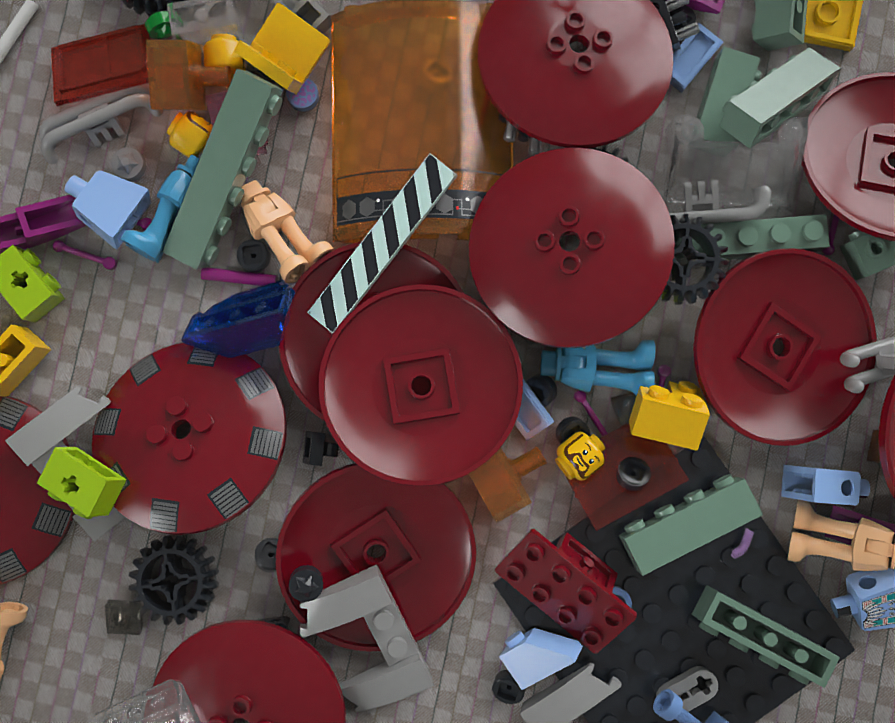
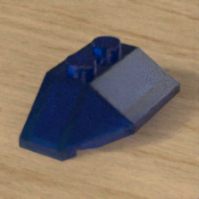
(243, 321)

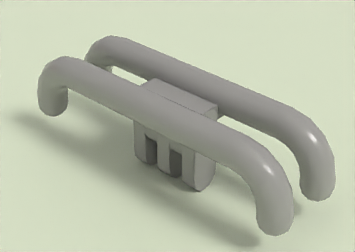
(93, 117)
(707, 205)
(885, 358)

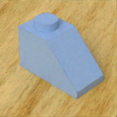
(537, 655)

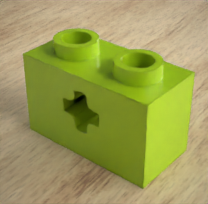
(42, 290)
(81, 482)

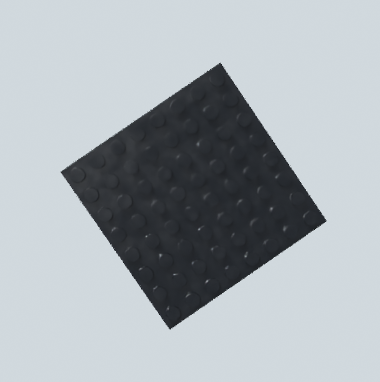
(666, 634)

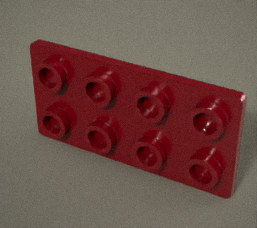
(568, 587)

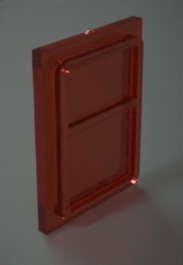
(100, 64)
(605, 498)

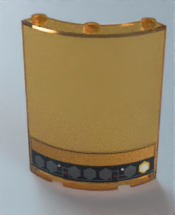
(407, 90)

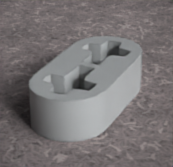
(686, 681)

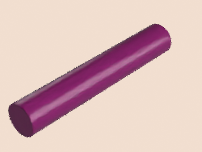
(238, 277)

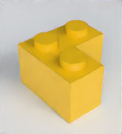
(19, 355)
(670, 414)

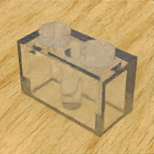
(204, 18)

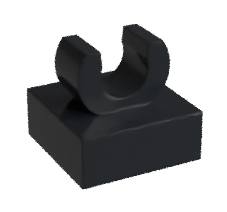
(316, 448)

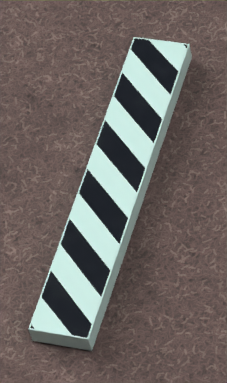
(382, 242)

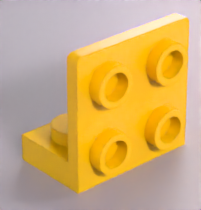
(285, 48)

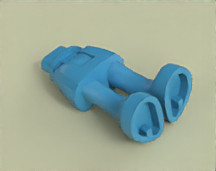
(171, 195)
(578, 367)

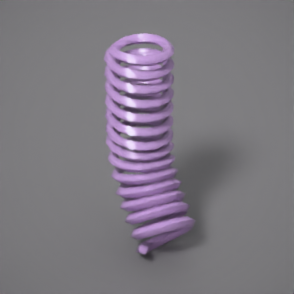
(744, 544)

